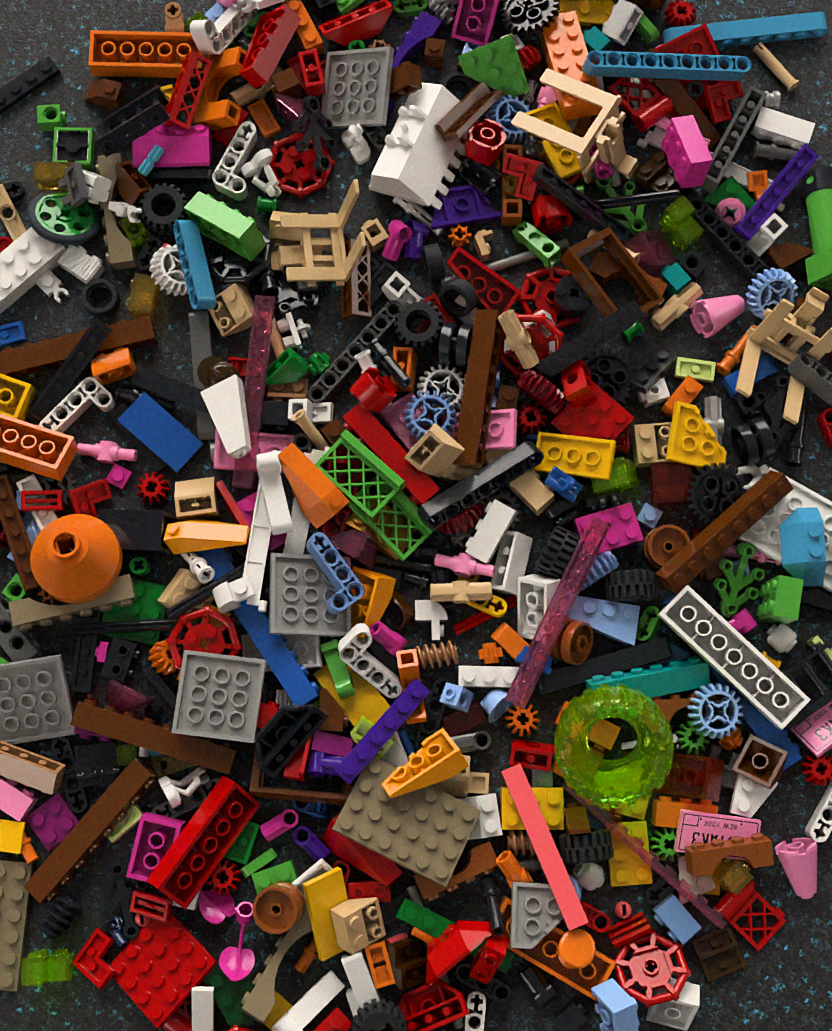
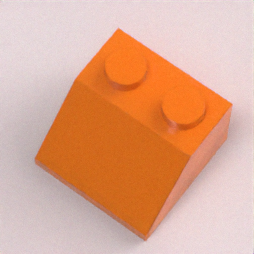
(113, 366)

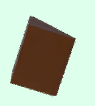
(761, 762)

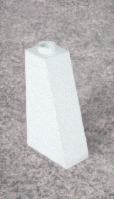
(229, 414)
(361, 981)

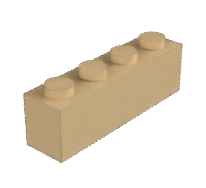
(527, 486)

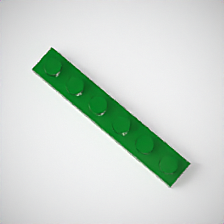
(435, 925)

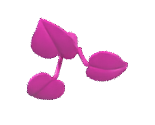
(233, 961)

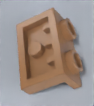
(288, 391)

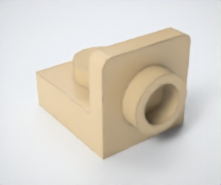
(482, 247)

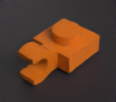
(757, 182)

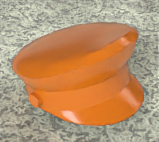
(576, 949)

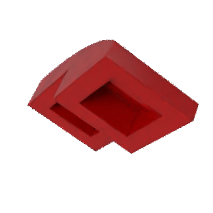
(226, 135)

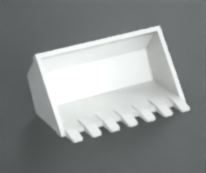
(415, 151)

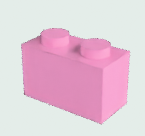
(14, 800)

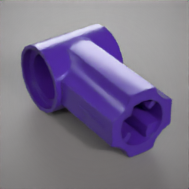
(414, 246)
(322, 764)
(312, 845)

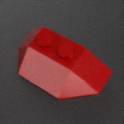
(358, 24)
(453, 946)
(432, 1006)

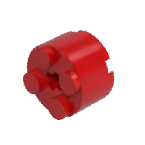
(485, 141)
(550, 214)
(373, 390)

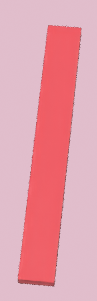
(544, 847)

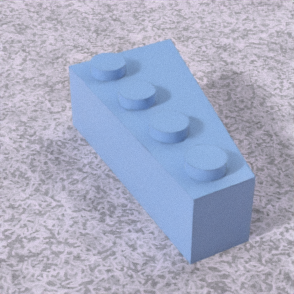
(608, 618)
(615, 1007)

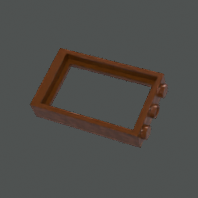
(607, 238)
(258, 790)

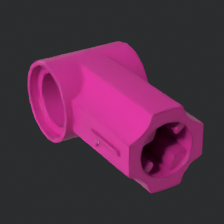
(601, 168)
(399, 234)
(742, 621)
(389, 640)
(279, 824)

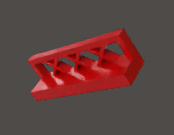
(182, 85)

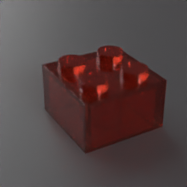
(669, 483)

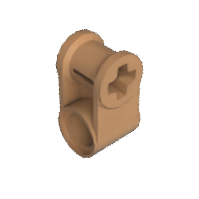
(175, 22)

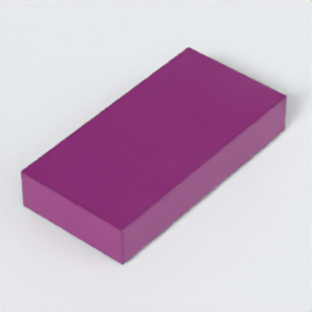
(331, 744)

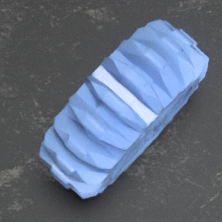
(761, 293)
(728, 700)

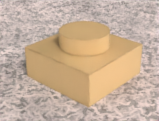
(478, 783)

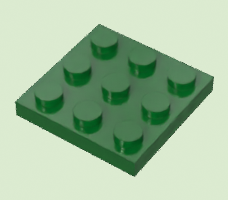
(143, 609)

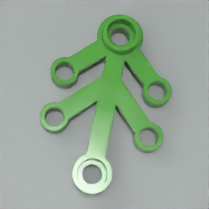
(625, 211)
(737, 582)

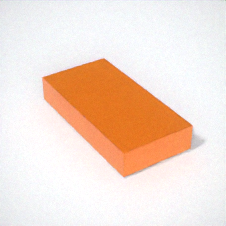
(263, 118)

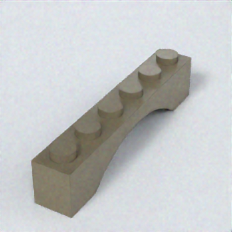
(121, 250)
(29, 612)
(262, 998)

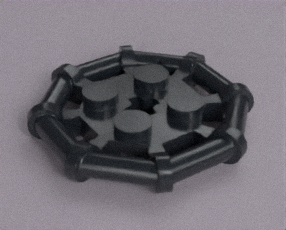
(237, 264)

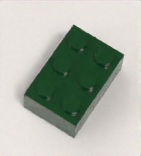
(229, 995)

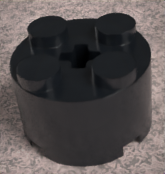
(567, 305)

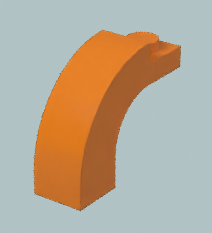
(408, 671)

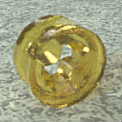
(506, 187)

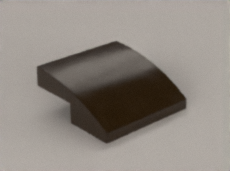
(718, 954)
(408, 962)

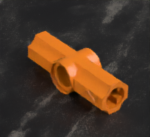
(512, 869)

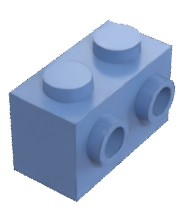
(676, 919)

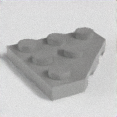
(532, 914)

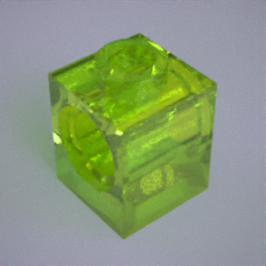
(136, 239)

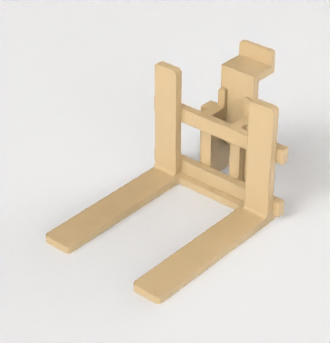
(610, 147)
(309, 252)
(772, 331)

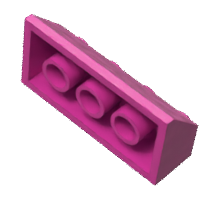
(180, 146)

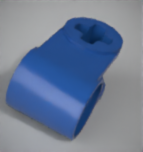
(313, 809)

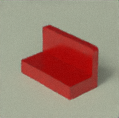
(297, 766)

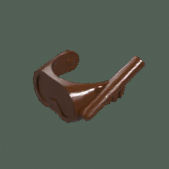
(407, 610)

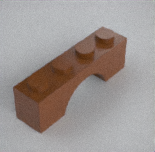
(510, 204)
(606, 268)
(675, 702)
(703, 858)
(480, 859)

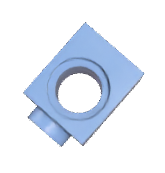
(456, 697)

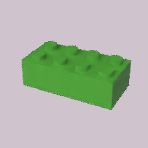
(226, 225)

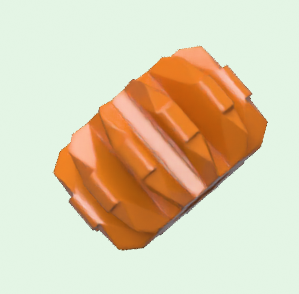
(162, 658)
(517, 724)

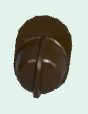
(214, 370)

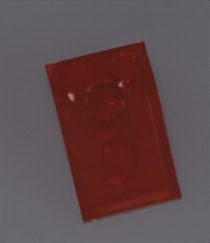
(694, 777)

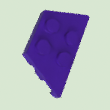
(462, 207)

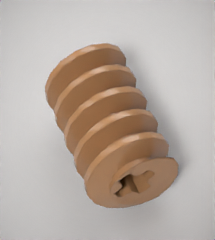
(438, 655)
(519, 842)

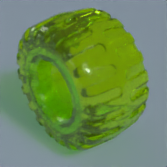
(620, 779)

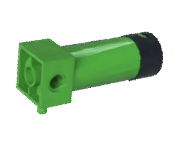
(818, 198)

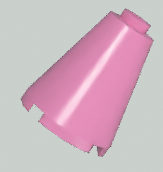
(715, 313)
(800, 865)

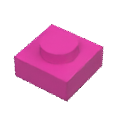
(119, 476)
(102, 651)

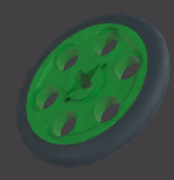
(63, 218)

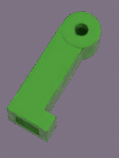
(538, 244)
(338, 669)

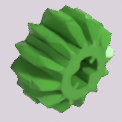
(686, 743)
(665, 851)

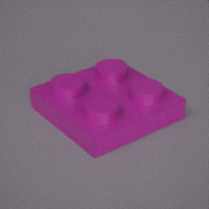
(53, 821)

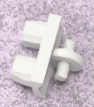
(288, 324)

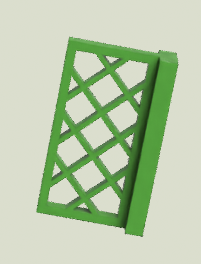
(369, 459)
(405, 508)

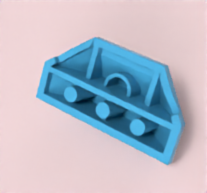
(804, 546)

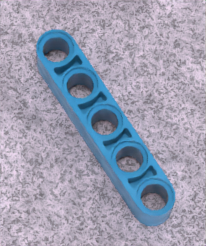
(194, 264)

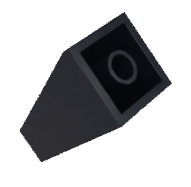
(139, 530)

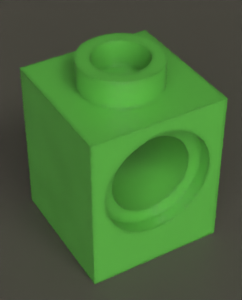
(45, 112)
(10, 588)

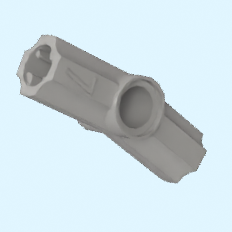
(713, 416)

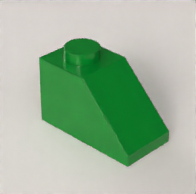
(286, 368)

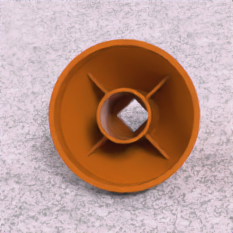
(87, 569)

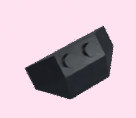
(286, 735)

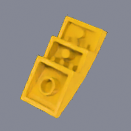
(365, 703)

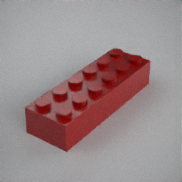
(378, 440)
(203, 842)

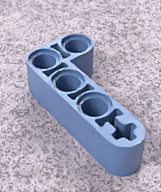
(331, 570)

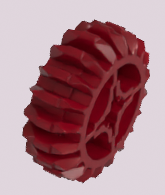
(541, 391)
(463, 520)

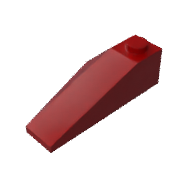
(364, 859)

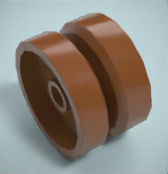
(654, 544)
(573, 642)
(278, 907)

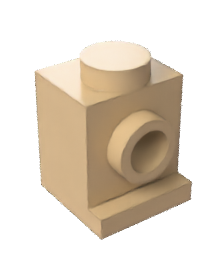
(374, 227)

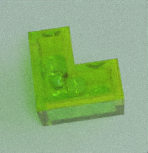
(679, 223)
(622, 477)
(46, 967)

